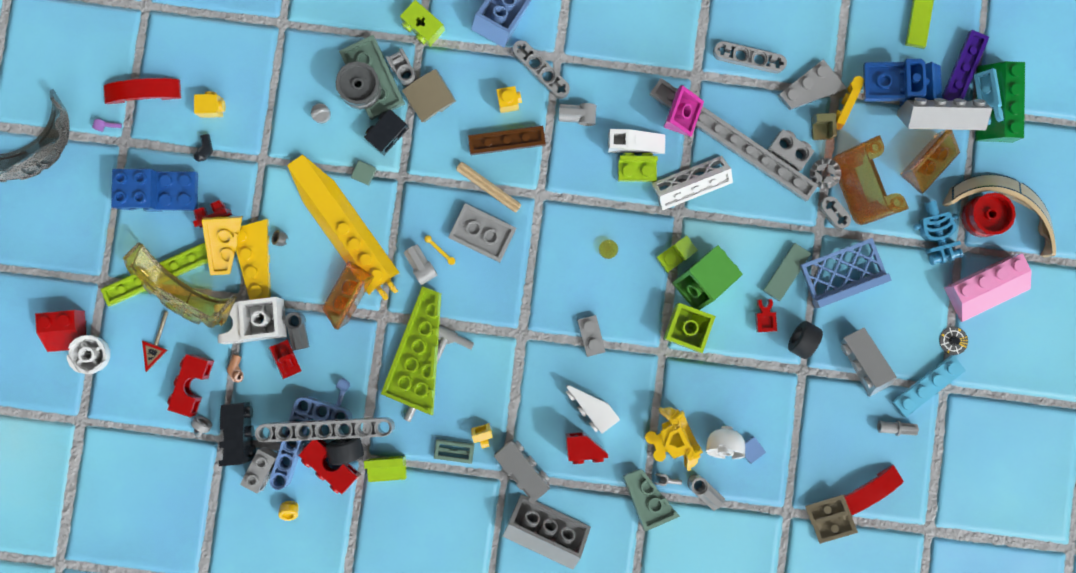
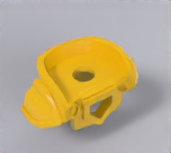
(675, 438)

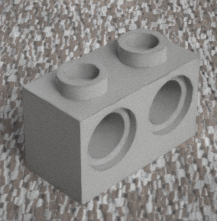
(793, 145)
(259, 470)

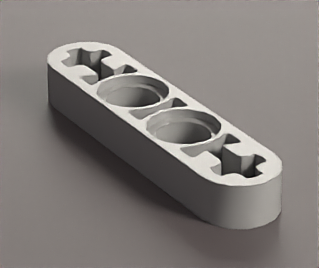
(749, 58)
(541, 69)

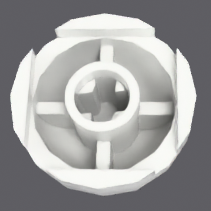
(88, 354)
(726, 443)

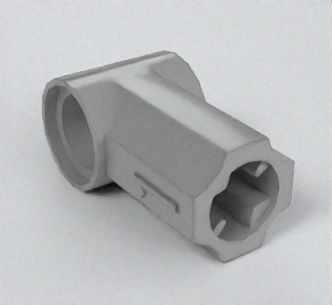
(582, 114)
(421, 267)
(706, 492)

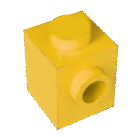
(508, 99)
(209, 105)

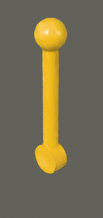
(428, 239)

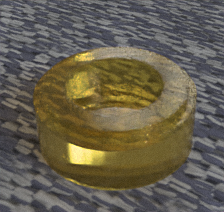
(608, 249)

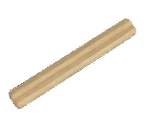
(489, 187)

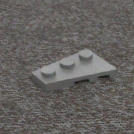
(813, 85)

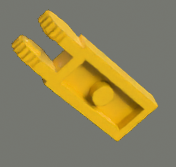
(848, 101)

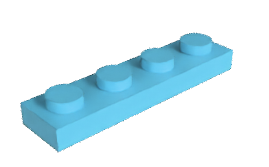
(928, 386)

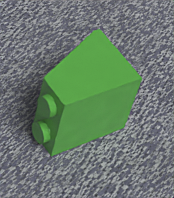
(707, 278)

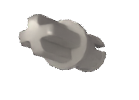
(897, 428)

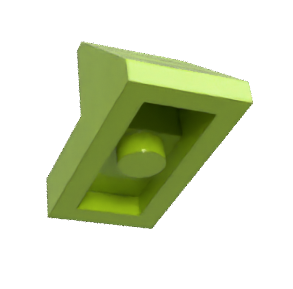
(677, 254)

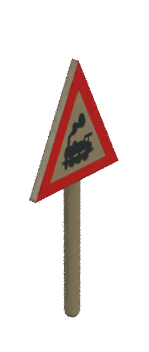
(153, 352)

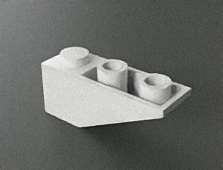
(635, 141)
(598, 411)

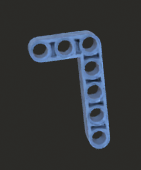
(292, 453)

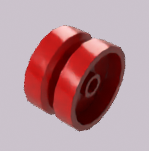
(988, 215)

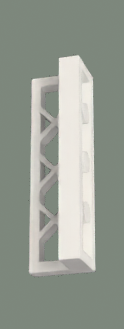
(695, 184)

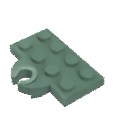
(370, 53)

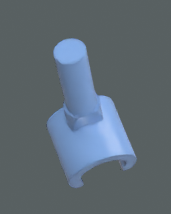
(343, 385)

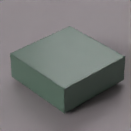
(363, 173)

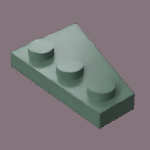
(648, 501)

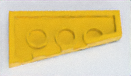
(254, 258)

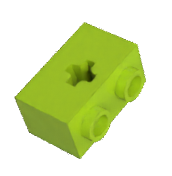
(418, 14)

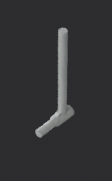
(446, 337)

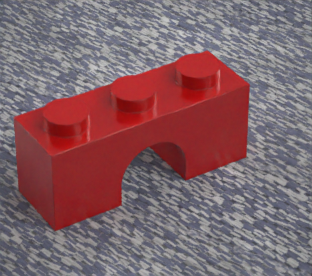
(182, 399)
(315, 456)

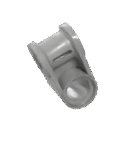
(401, 65)

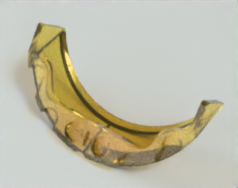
(174, 293)

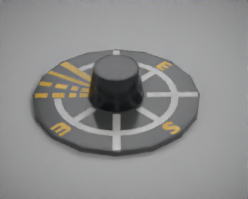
(953, 340)

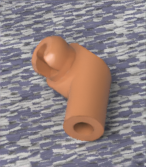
(234, 370)

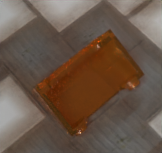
(863, 186)

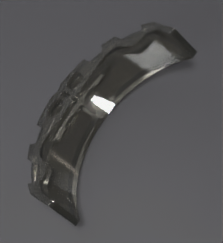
(42, 151)

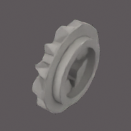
(833, 168)

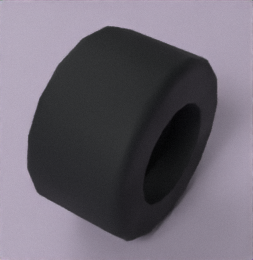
(805, 340)
(344, 450)

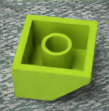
(689, 327)

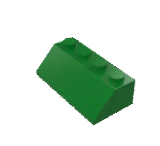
(1012, 92)

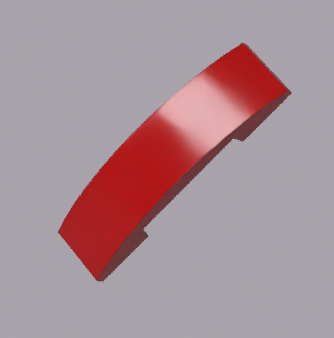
(142, 89)
(874, 490)

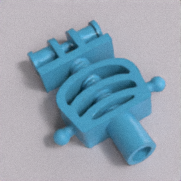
(933, 214)

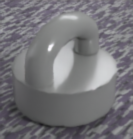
(320, 113)
(201, 425)

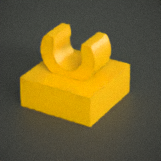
(482, 434)

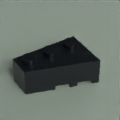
(237, 434)

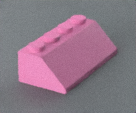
(990, 286)

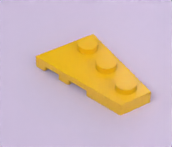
(221, 242)

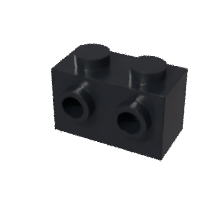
(386, 131)

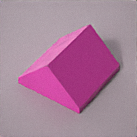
(684, 112)

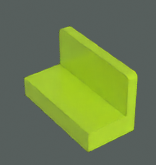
(386, 468)

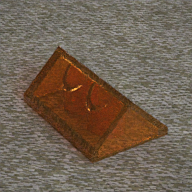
(931, 161)
(346, 294)

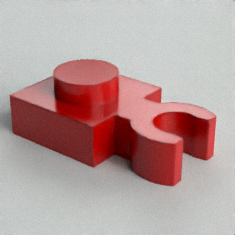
(766, 320)

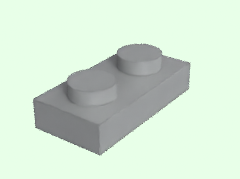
(591, 336)

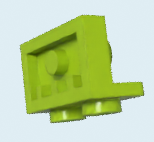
(637, 168)

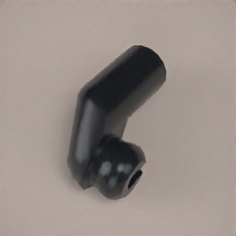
(205, 150)

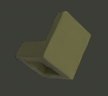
(824, 126)

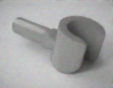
(664, 480)

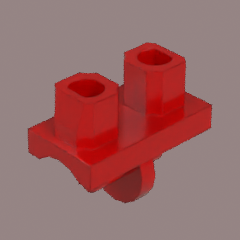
(219, 211)
(285, 359)

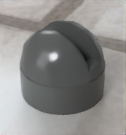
(279, 238)

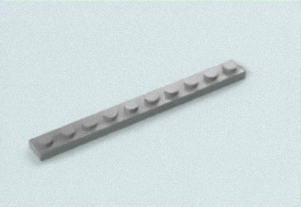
(742, 146)

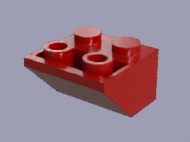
(583, 447)

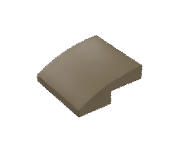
(429, 95)
(831, 519)

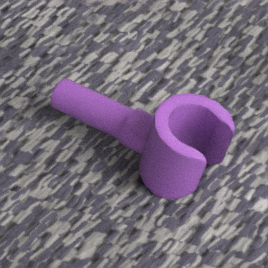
(100, 125)

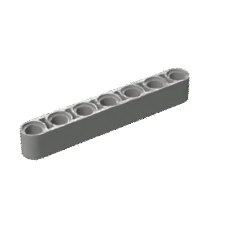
(316, 433)

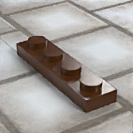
(506, 140)

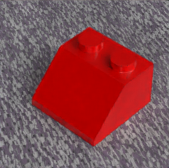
(60, 328)

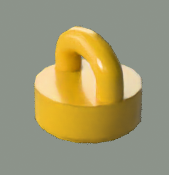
(288, 510)

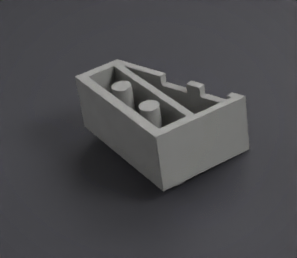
(868, 362)
(523, 470)

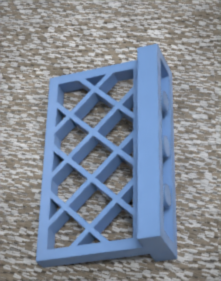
(849, 289)

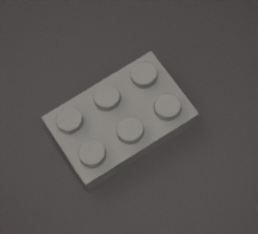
(482, 233)

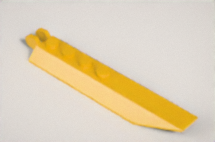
(342, 223)

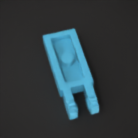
(988, 90)

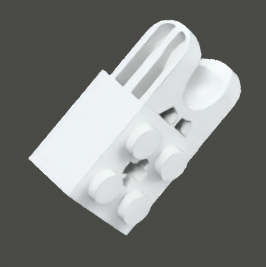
(248, 324)

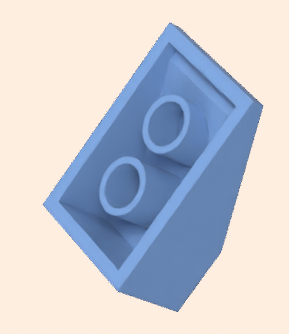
(499, 19)

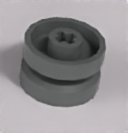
(348, 80)

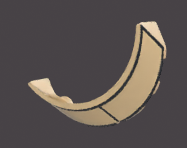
(1014, 190)

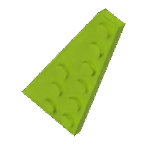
(415, 363)

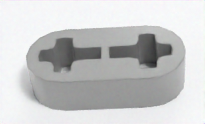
(838, 209)

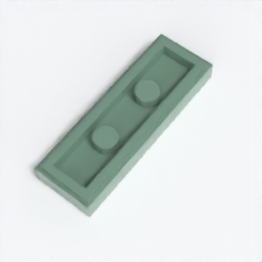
(786, 272)

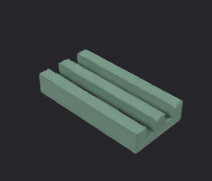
(457, 451)

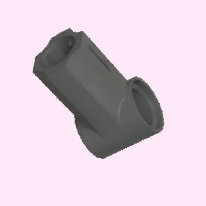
(298, 333)

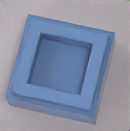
(753, 450)

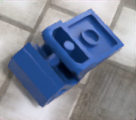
(901, 81)
(154, 190)

